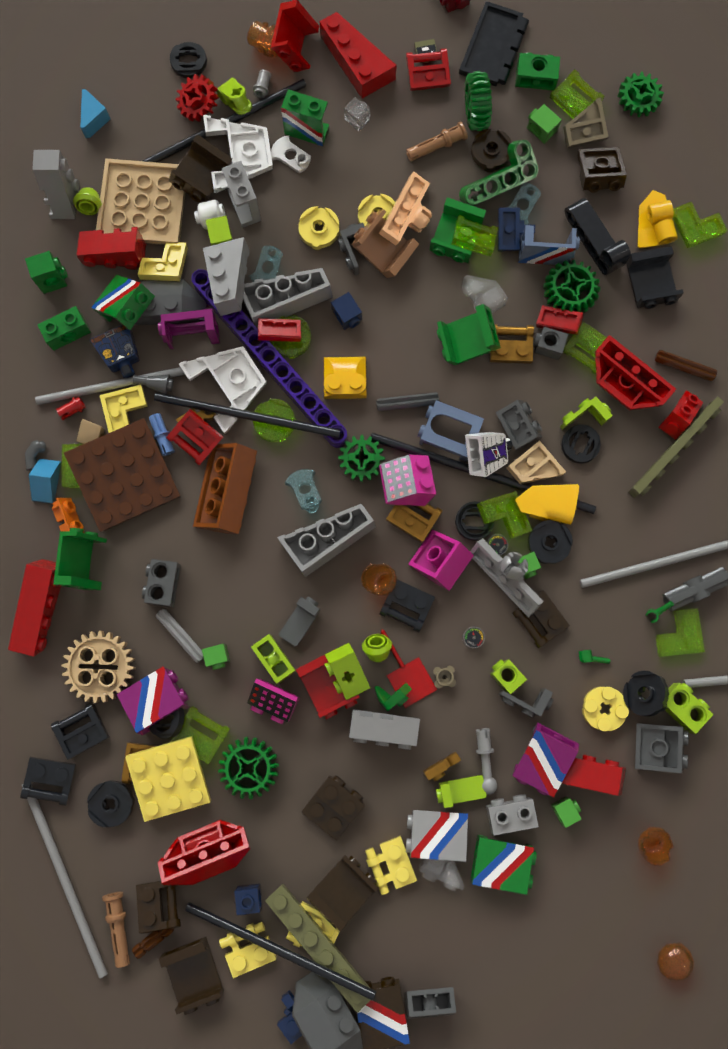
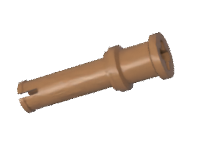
(445, 138)
(115, 918)

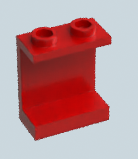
(289, 33)
(321, 688)

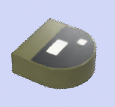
(425, 47)

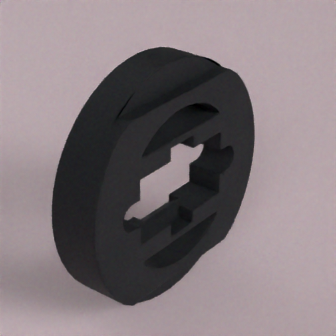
(188, 69)
(568, 450)
(462, 529)
(176, 726)

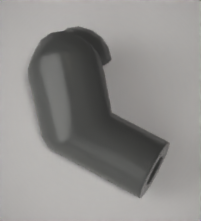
(31, 453)

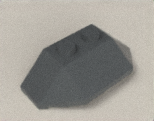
(170, 298)
(324, 1015)

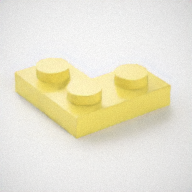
(165, 268)
(119, 402)

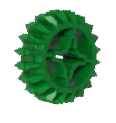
(478, 100)
(570, 273)
(255, 776)

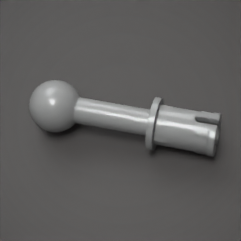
(484, 748)

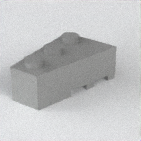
(57, 181)
(226, 273)
(384, 729)

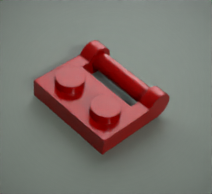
(431, 75)
(199, 432)

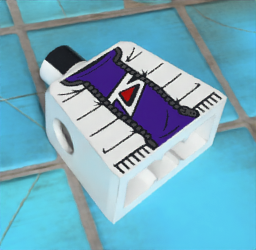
(487, 452)

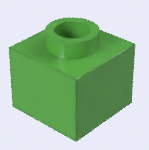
(533, 564)
(216, 656)
(567, 811)

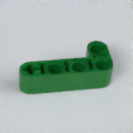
(498, 178)

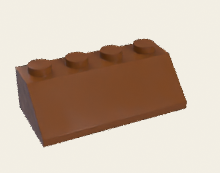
(225, 488)

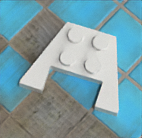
(246, 144)
(234, 374)

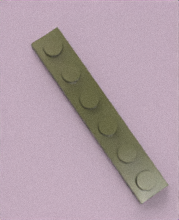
(682, 441)
(315, 941)

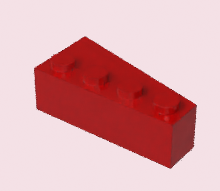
(34, 608)

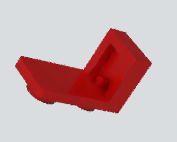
(681, 415)

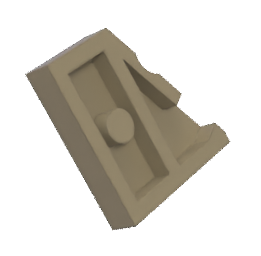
(587, 126)

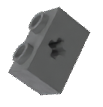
(430, 1003)

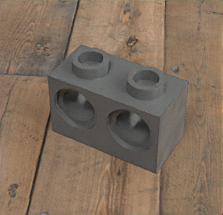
(168, 583)

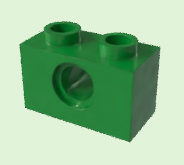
(530, 78)
(47, 272)
(64, 328)

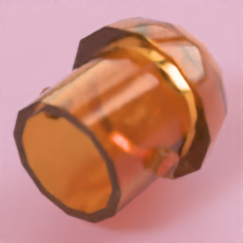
(260, 37)

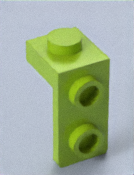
(599, 411)
(460, 790)

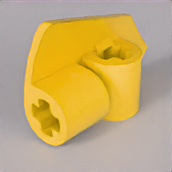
(655, 221)
(550, 502)

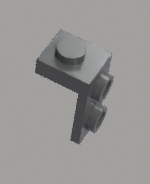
(344, 242)
(300, 620)
(542, 702)

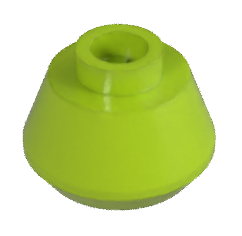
(87, 201)
(377, 647)

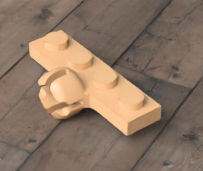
(407, 210)

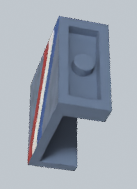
(546, 253)

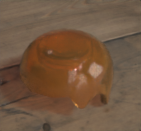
(379, 579)
(655, 845)
(675, 961)

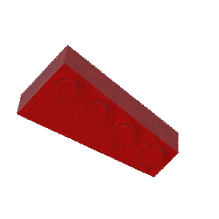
(357, 56)

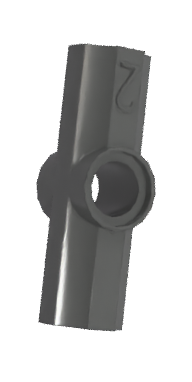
(696, 588)

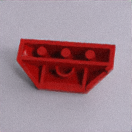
(629, 378)
(203, 853)

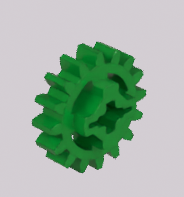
(640, 94)
(351, 458)

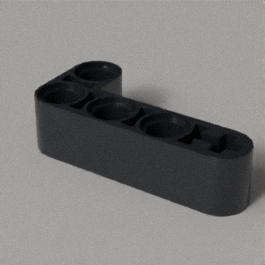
(595, 237)

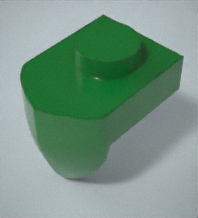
(389, 701)

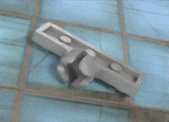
(508, 575)

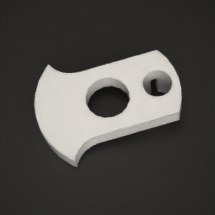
(282, 146)

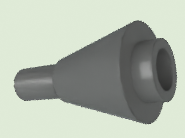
(159, 383)

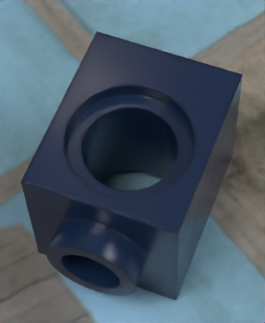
(346, 311)
(248, 899)

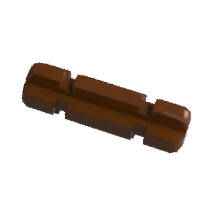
(150, 942)

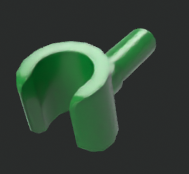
(659, 611)
(586, 656)

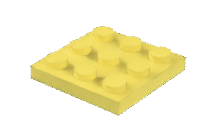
(168, 778)

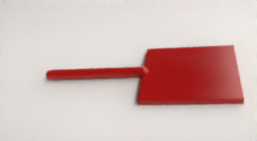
(414, 675)

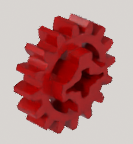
(197, 97)

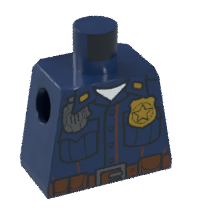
(117, 350)

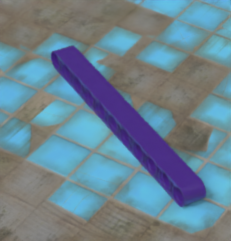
(275, 366)

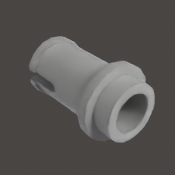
(261, 87)

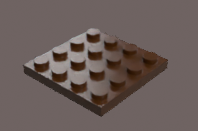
(122, 475)

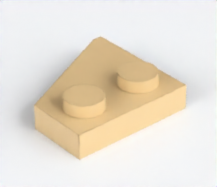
(535, 465)

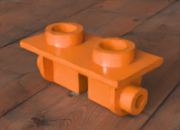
(65, 510)

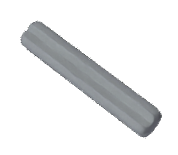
(180, 635)

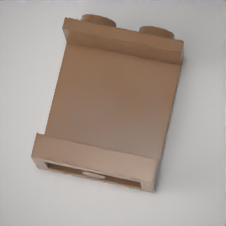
(379, 250)

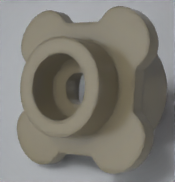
(449, 681)

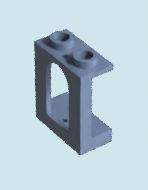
(430, 437)

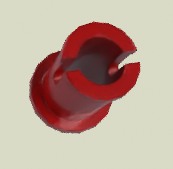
(71, 408)

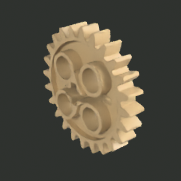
(97, 686)

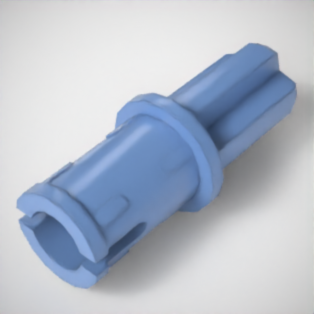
(160, 434)

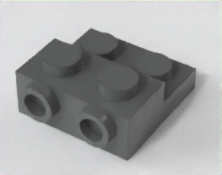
(661, 748)

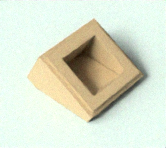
(89, 431)

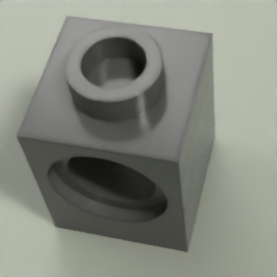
(557, 337)

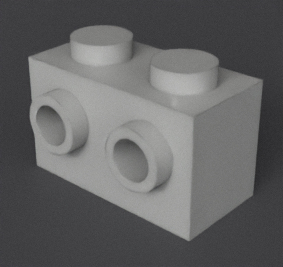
(511, 815)

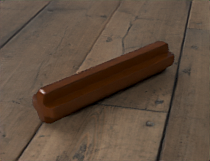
(685, 365)

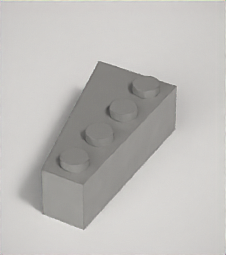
(286, 294)
(326, 538)

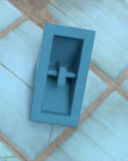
(92, 114)
(44, 480)

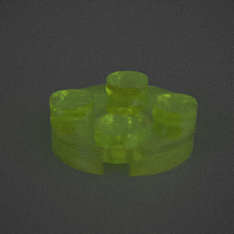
(294, 349)
(274, 433)

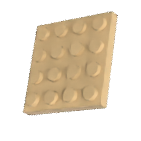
(142, 198)

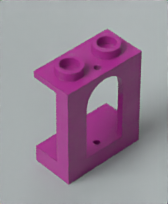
(168, 330)

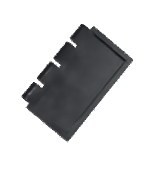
(495, 43)

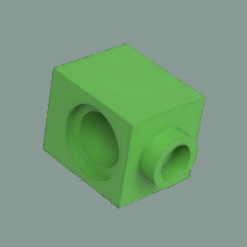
(543, 123)

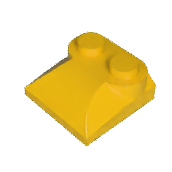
(345, 378)

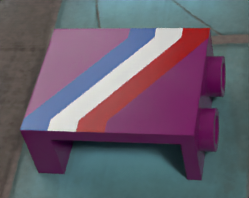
(152, 699)
(546, 760)

